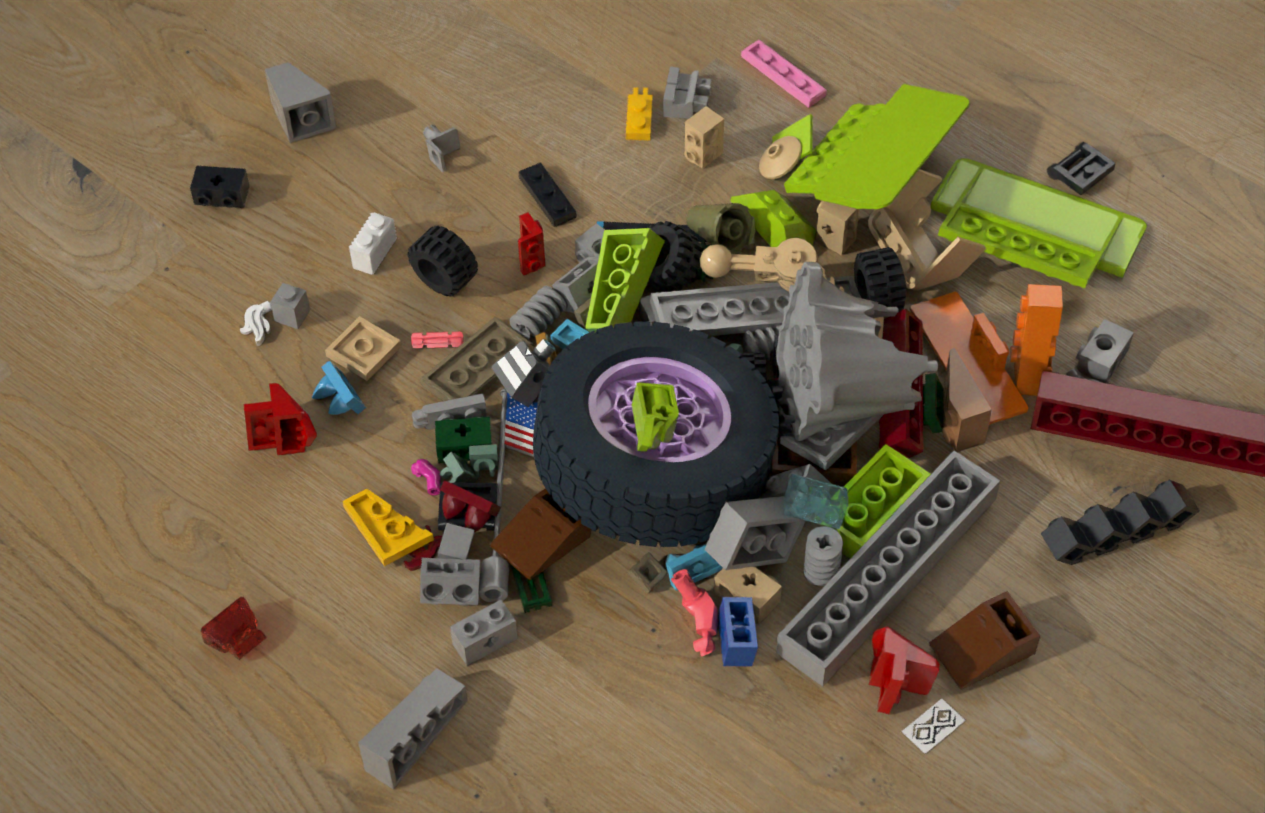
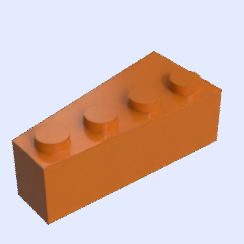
(1036, 337)

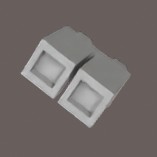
(681, 94)

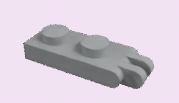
(452, 409)

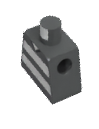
(524, 370)

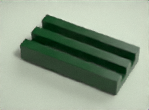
(535, 602)

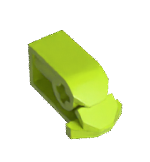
(654, 414)

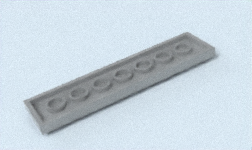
(730, 308)

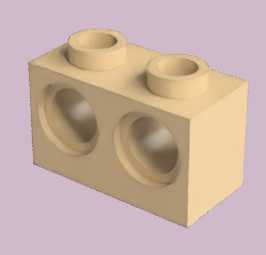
(704, 137)

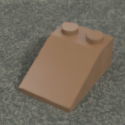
(965, 407)

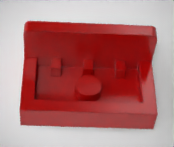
(530, 245)

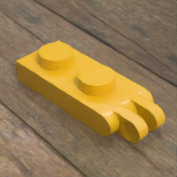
(639, 115)

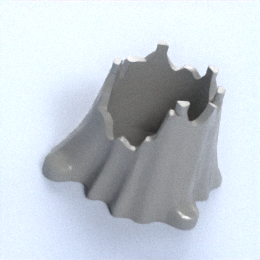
(835, 362)

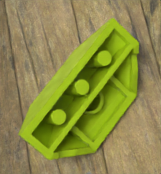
(776, 217)

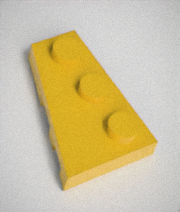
(384, 528)

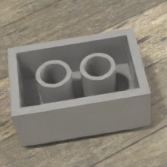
(753, 534)

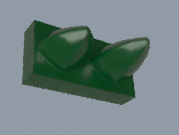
(934, 403)

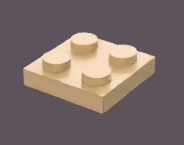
(363, 348)

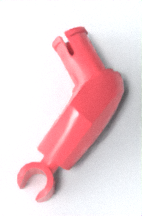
(702, 607)

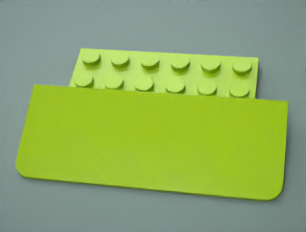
(878, 148)
(1035, 223)

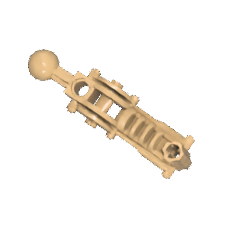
(768, 264)

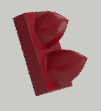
(477, 511)

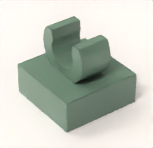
(483, 458)
(458, 469)

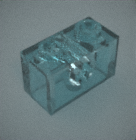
(815, 501)

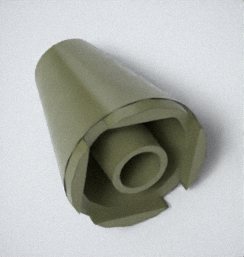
(723, 224)

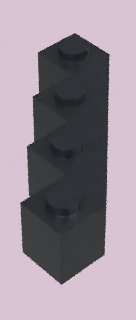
(1132, 519)

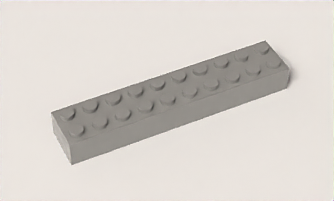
(887, 568)

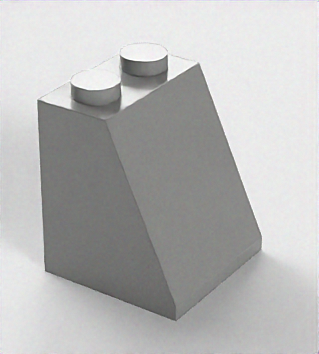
(299, 102)

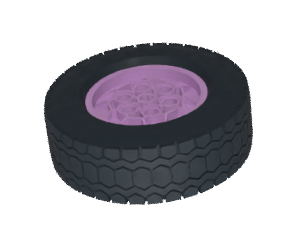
(673, 492)

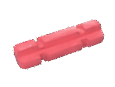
(437, 339)

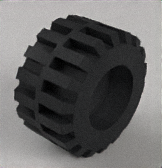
(442, 261)
(682, 261)
(880, 277)

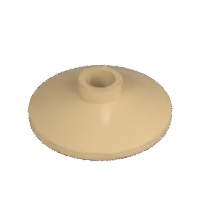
(780, 157)

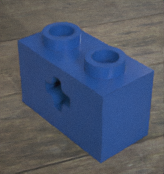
(737, 631)

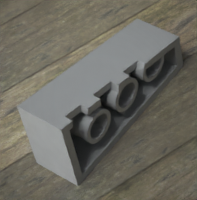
(411, 727)

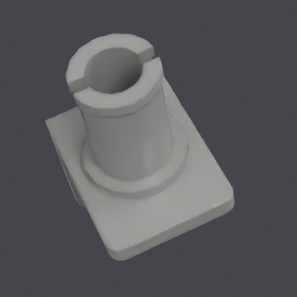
(440, 144)

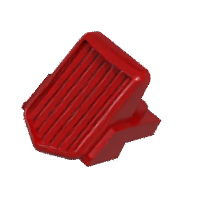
(278, 424)
(899, 667)

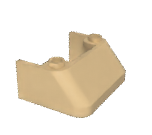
(901, 229)

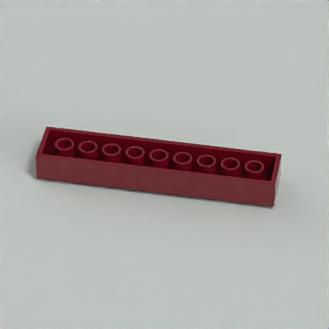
(1150, 423)

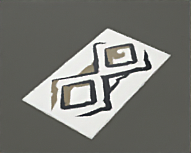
(933, 726)

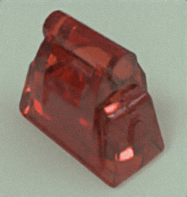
(232, 627)

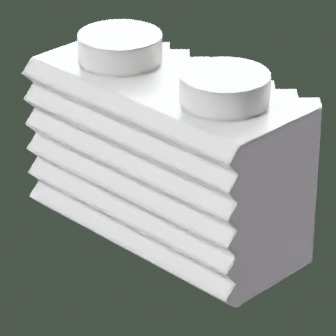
(372, 243)

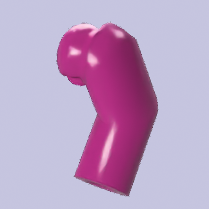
(430, 472)

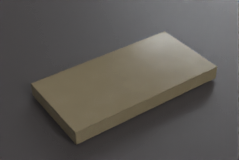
(468, 367)

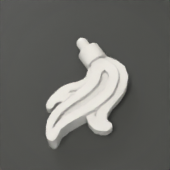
(256, 322)

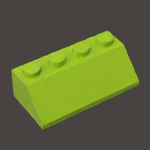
(876, 495)

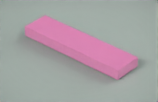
(784, 73)

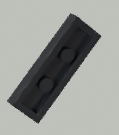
(547, 194)

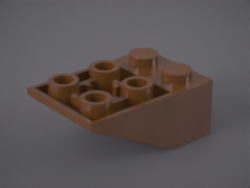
(539, 536)
(986, 641)

